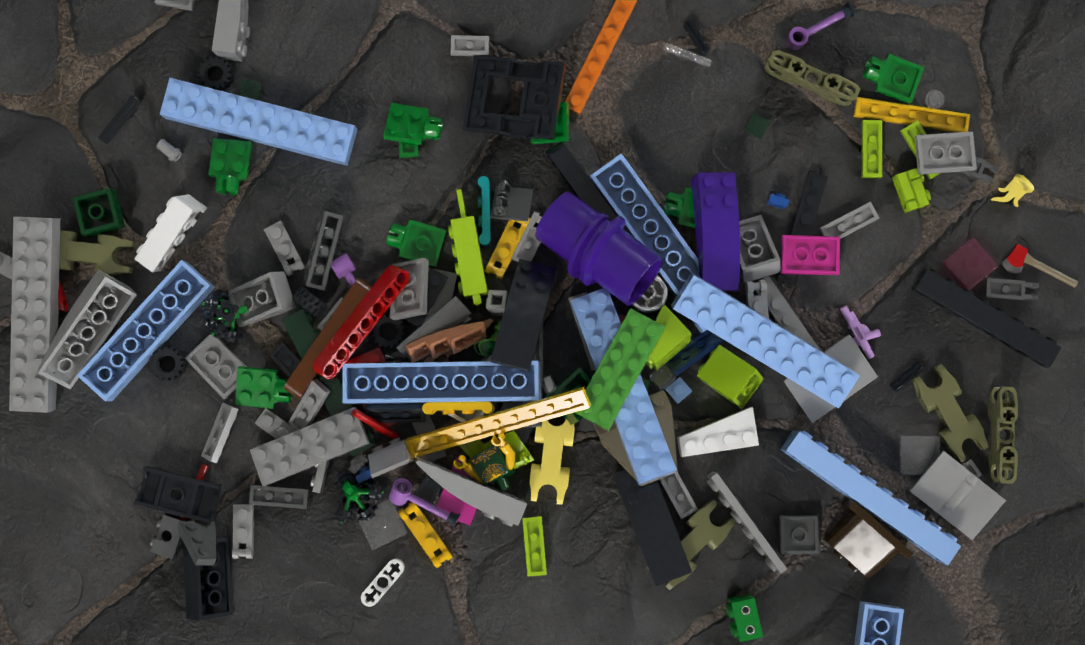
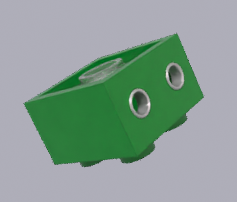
(744, 617)

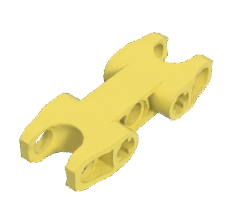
(550, 469)

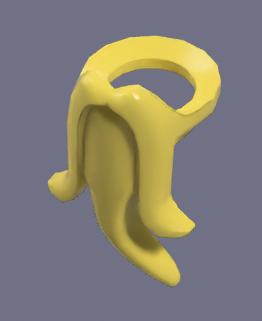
(1016, 188)

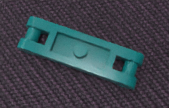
(484, 219)

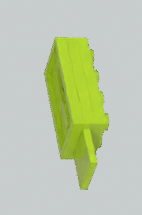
(468, 254)

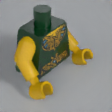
(492, 464)

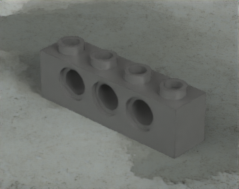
(322, 250)

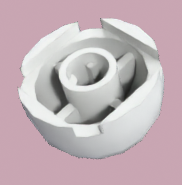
(653, 298)

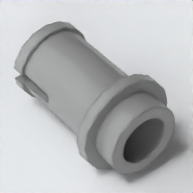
(170, 151)

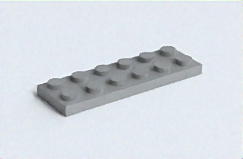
(309, 447)
(742, 517)

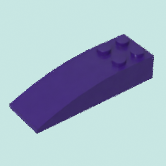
(717, 229)

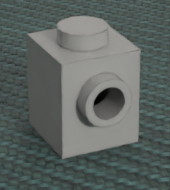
(496, 302)

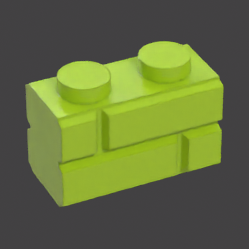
(911, 190)

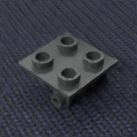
(511, 202)

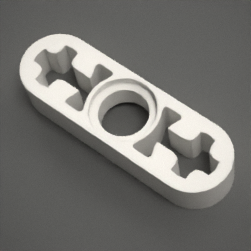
(377, 596)

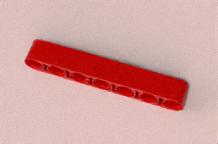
(360, 322)

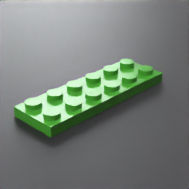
(620, 368)

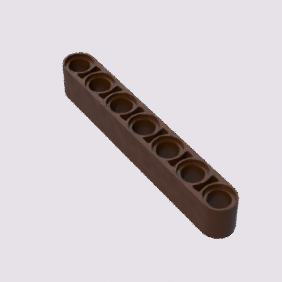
(304, 373)

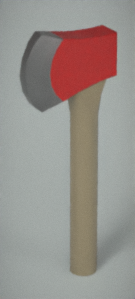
(1019, 255)

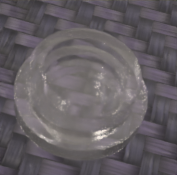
(934, 99)

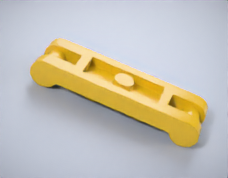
(506, 248)
(450, 407)
(425, 534)

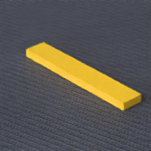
(908, 114)

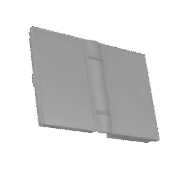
(848, 354)
(957, 495)

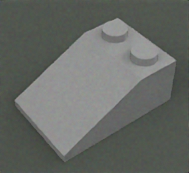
(757, 250)
(263, 297)
(389, 458)

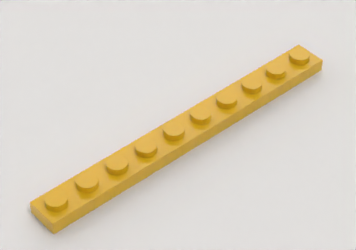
(498, 422)

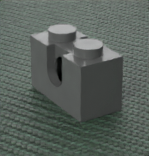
(166, 547)

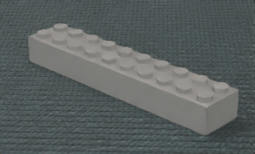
(33, 311)

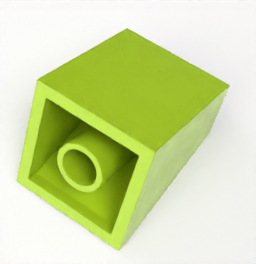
(672, 340)
(730, 376)

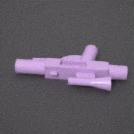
(860, 332)

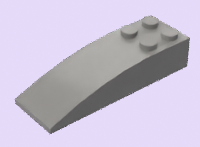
(231, 30)
(85, 328)
(481, 496)

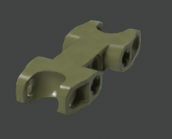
(796, 71)
(101, 254)
(956, 424)
(1002, 453)
(700, 534)

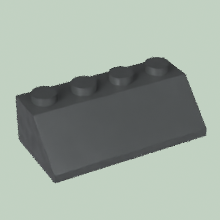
(447, 317)

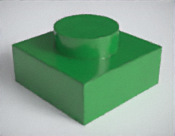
(408, 150)

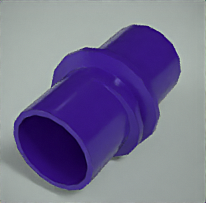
(598, 248)

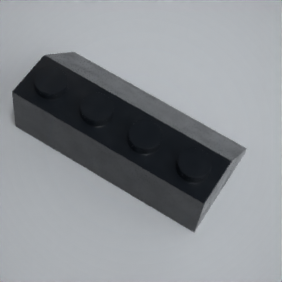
(208, 586)

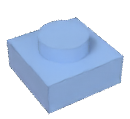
(678, 390)

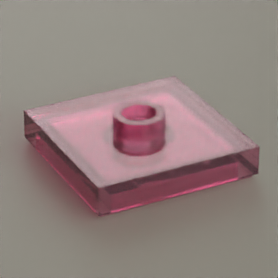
(970, 264)

